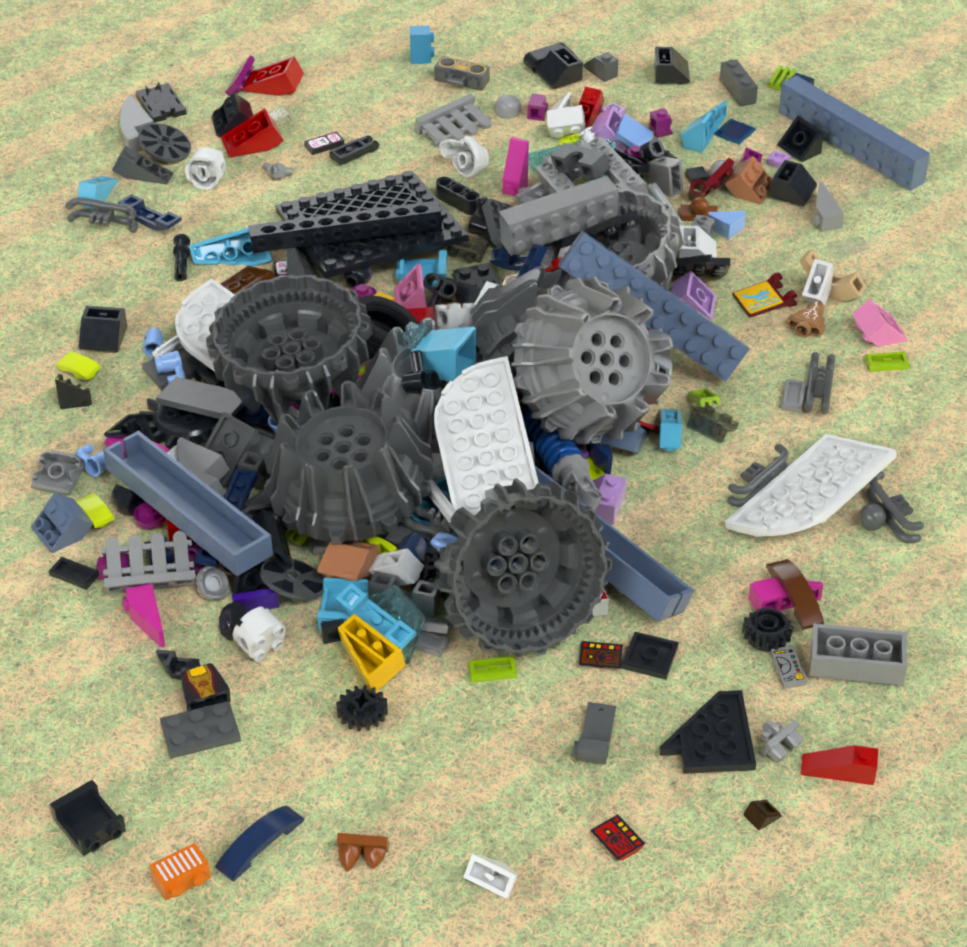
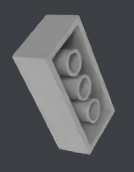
(858, 654)

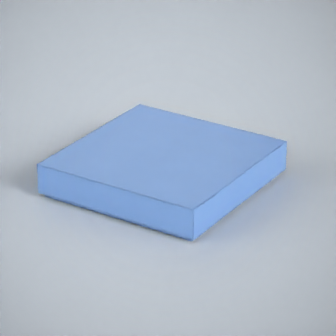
(632, 132)

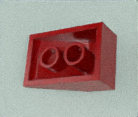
(275, 78)
(253, 135)

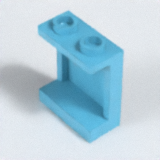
(428, 266)
(330, 608)

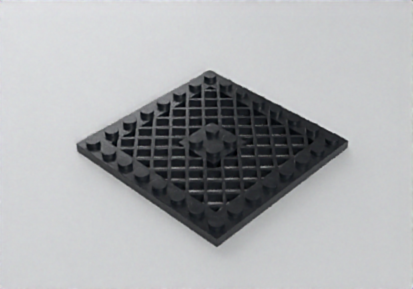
(357, 254)

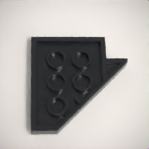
(605, 228)
(702, 265)
(714, 737)

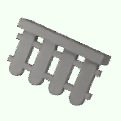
(446, 115)
(160, 578)

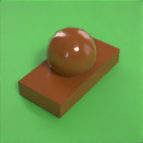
(698, 206)

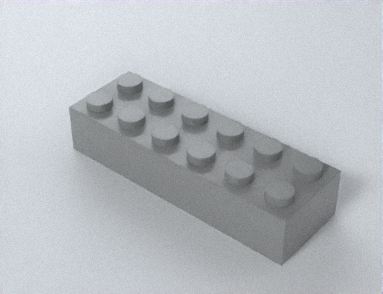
(558, 215)

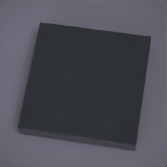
(650, 655)

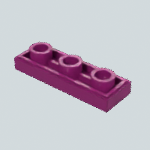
(241, 76)

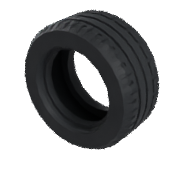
(384, 317)

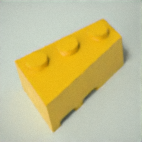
(371, 652)

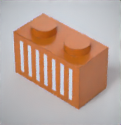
(180, 871)

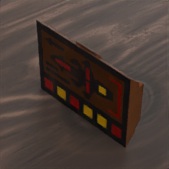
(600, 654)

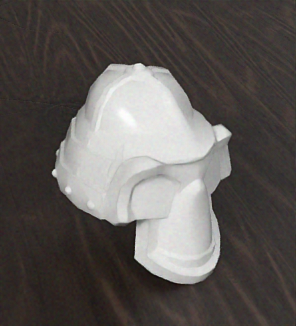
(467, 155)

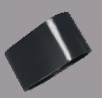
(477, 222)
(441, 290)
(419, 378)

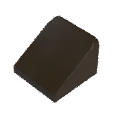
(761, 813)

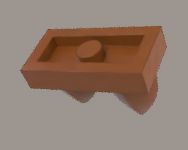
(352, 844)

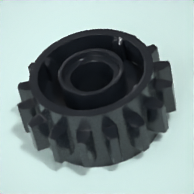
(767, 629)

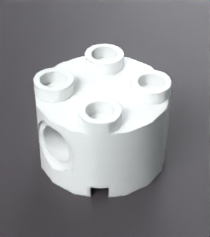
(205, 168)
(453, 315)
(259, 633)

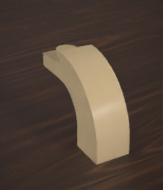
(843, 287)

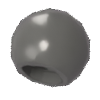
(872, 516)

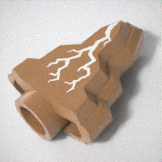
(808, 321)

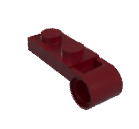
(713, 182)

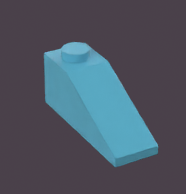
(96, 188)
(670, 429)

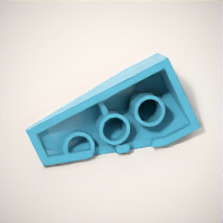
(702, 130)
(228, 249)

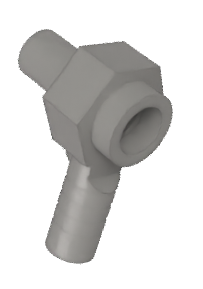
(277, 170)

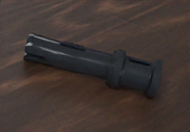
(181, 253)

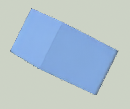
(728, 222)

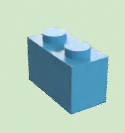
(421, 44)

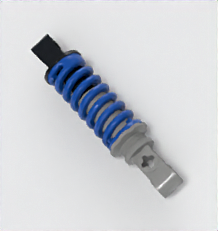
(561, 459)

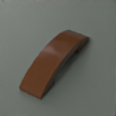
(798, 591)

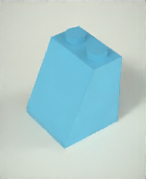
(448, 351)

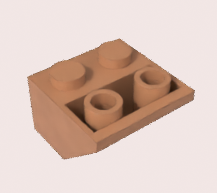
(749, 181)
(348, 560)

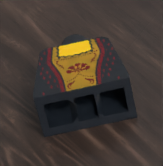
(203, 686)

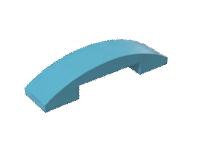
(358, 603)

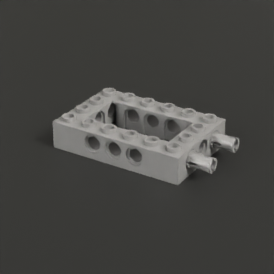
(619, 173)

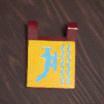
(764, 296)

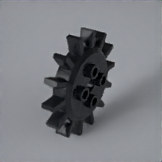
(169, 424)

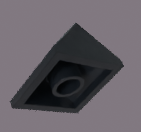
(802, 140)

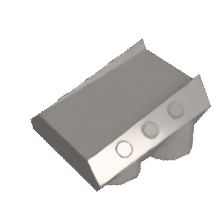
(57, 472)

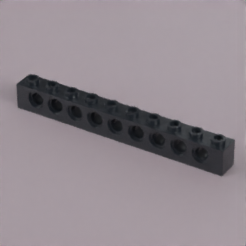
(345, 226)

